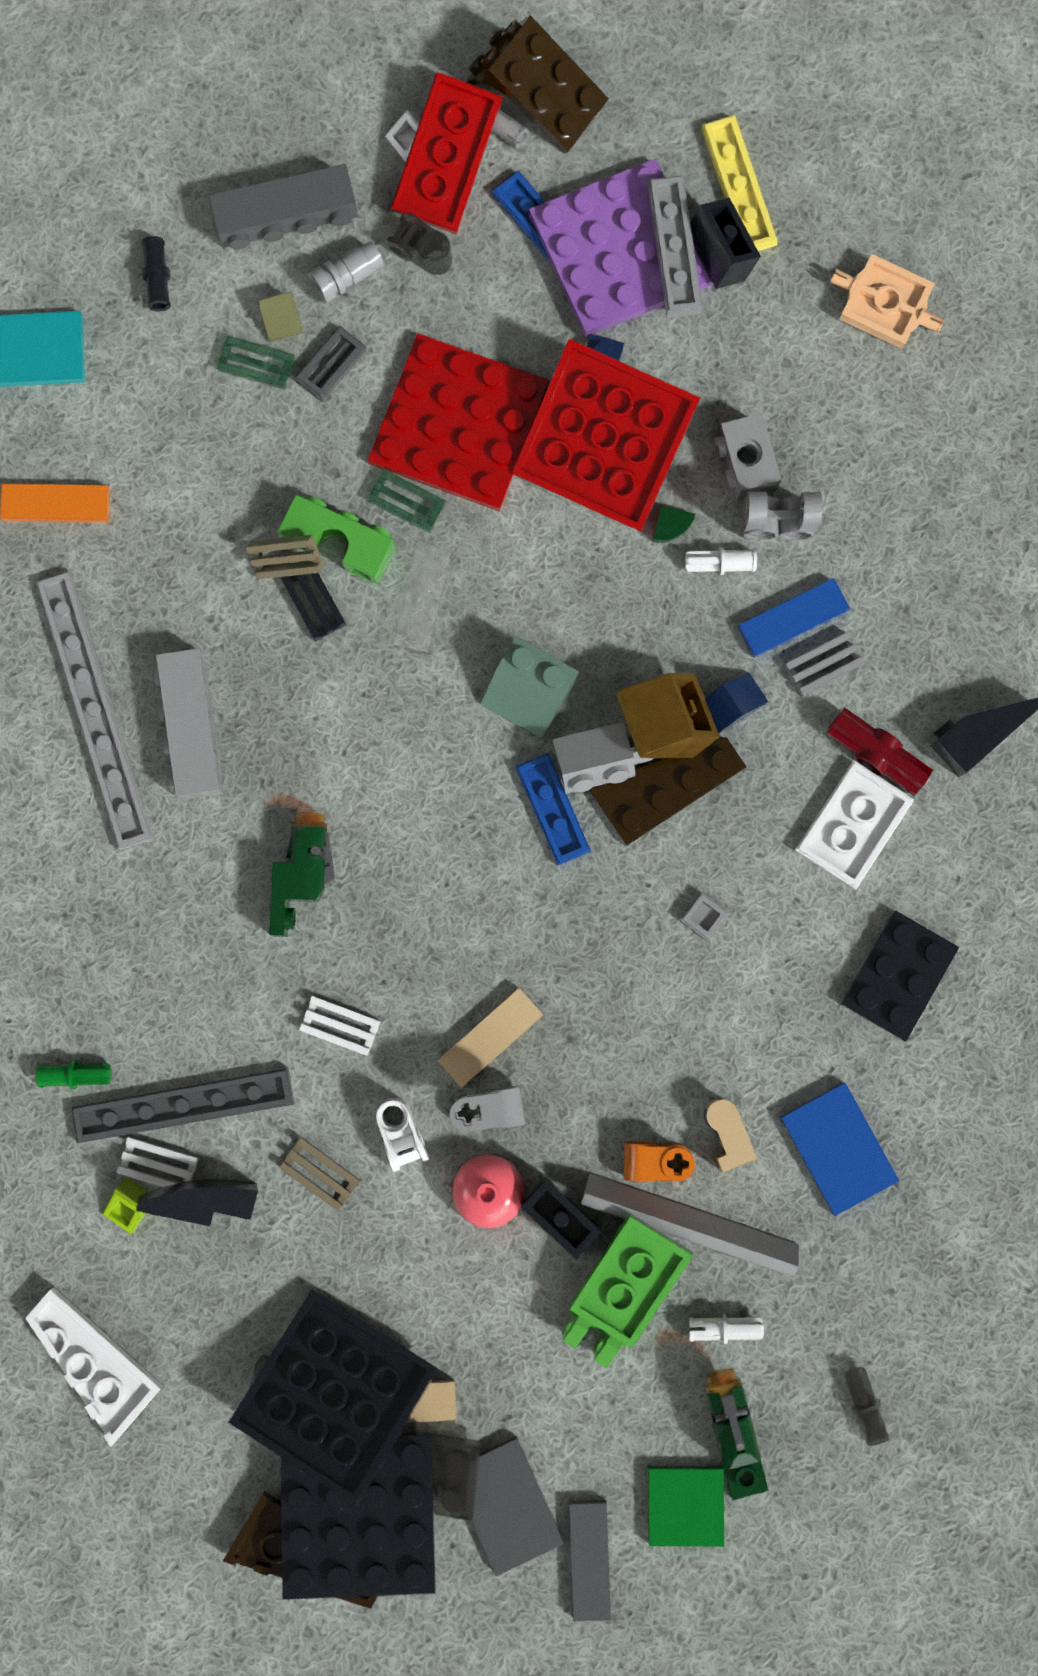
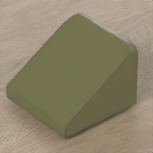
(280, 316)

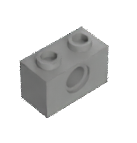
(752, 437)

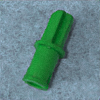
(73, 1074)

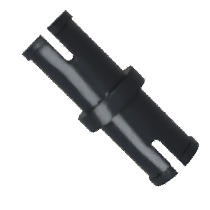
(156, 273)

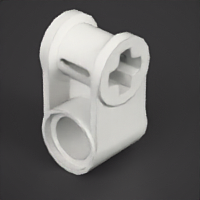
(401, 1136)

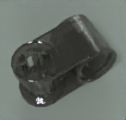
(416, 240)

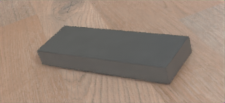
(589, 1560)

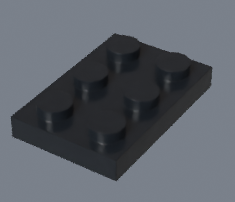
(900, 976)

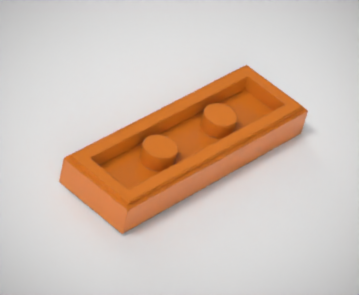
(55, 503)

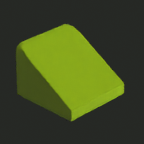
(123, 1204)

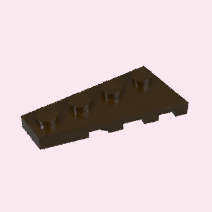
(665, 789)
(261, 1544)

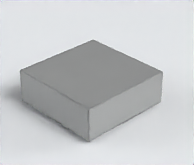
(704, 916)

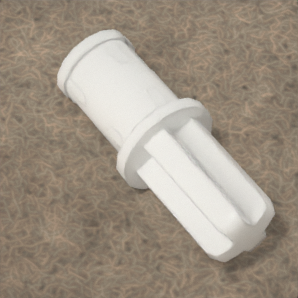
(721, 560)
(726, 1328)

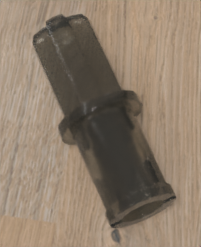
(866, 1406)

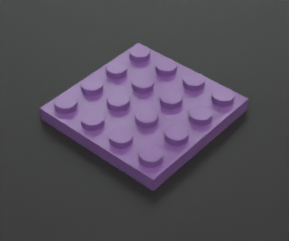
(606, 248)

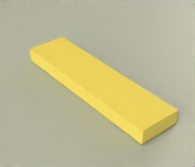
(738, 178)

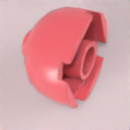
(488, 1191)

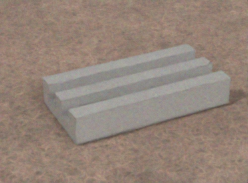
(851, 649)

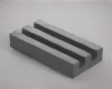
(340, 373)

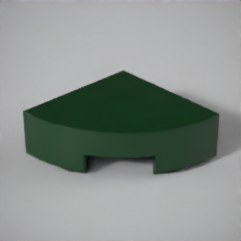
(672, 524)

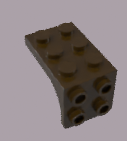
(540, 81)

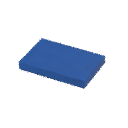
(839, 1149)

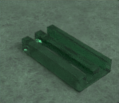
(251, 375)
(400, 513)

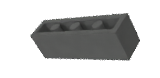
(284, 207)

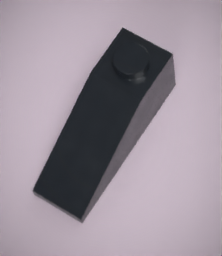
(976, 735)

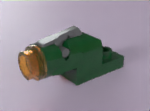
(305, 874)
(735, 1434)

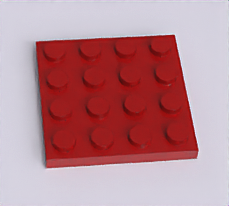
(458, 422)
(605, 435)

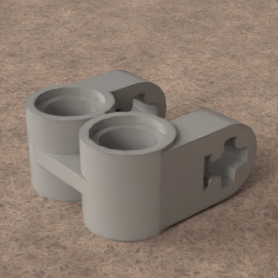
(785, 518)
(498, 1109)

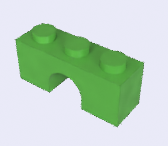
(367, 547)

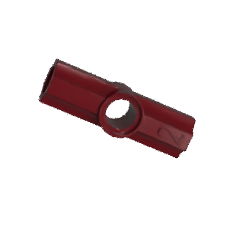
(879, 751)

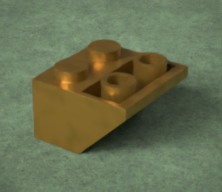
(668, 716)

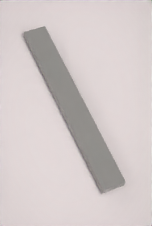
(94, 710)

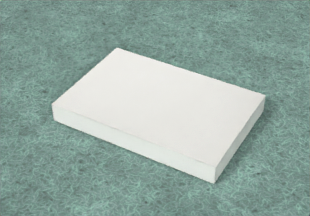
(854, 825)

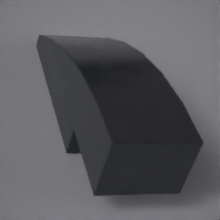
(199, 1200)

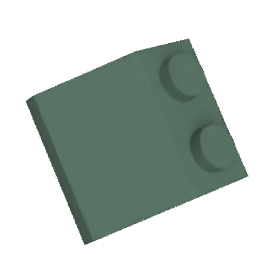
(529, 687)

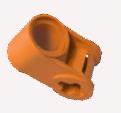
(648, 1162)

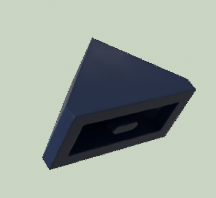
(735, 701)

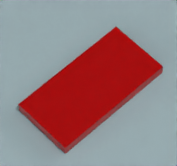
(446, 152)

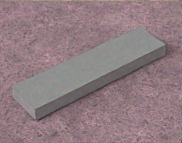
(674, 246)

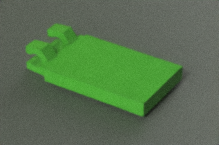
(625, 1288)

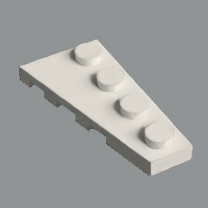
(96, 1366)

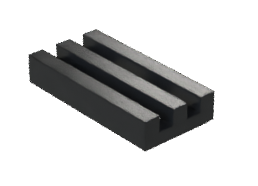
(328, 628)

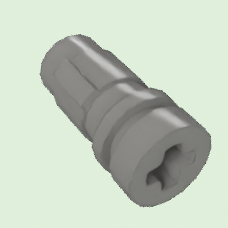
(348, 270)

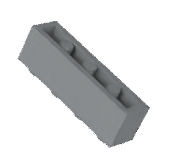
(189, 724)

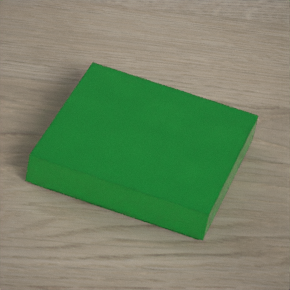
(686, 1506)

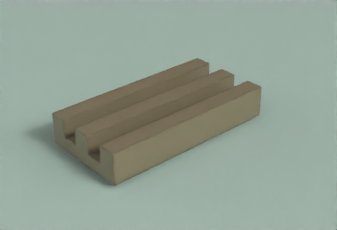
(290, 569)
(310, 1185)

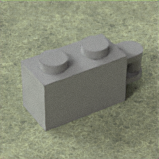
(596, 757)

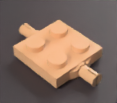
(887, 301)

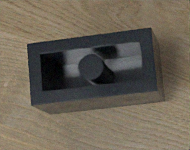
(723, 243)
(561, 1217)

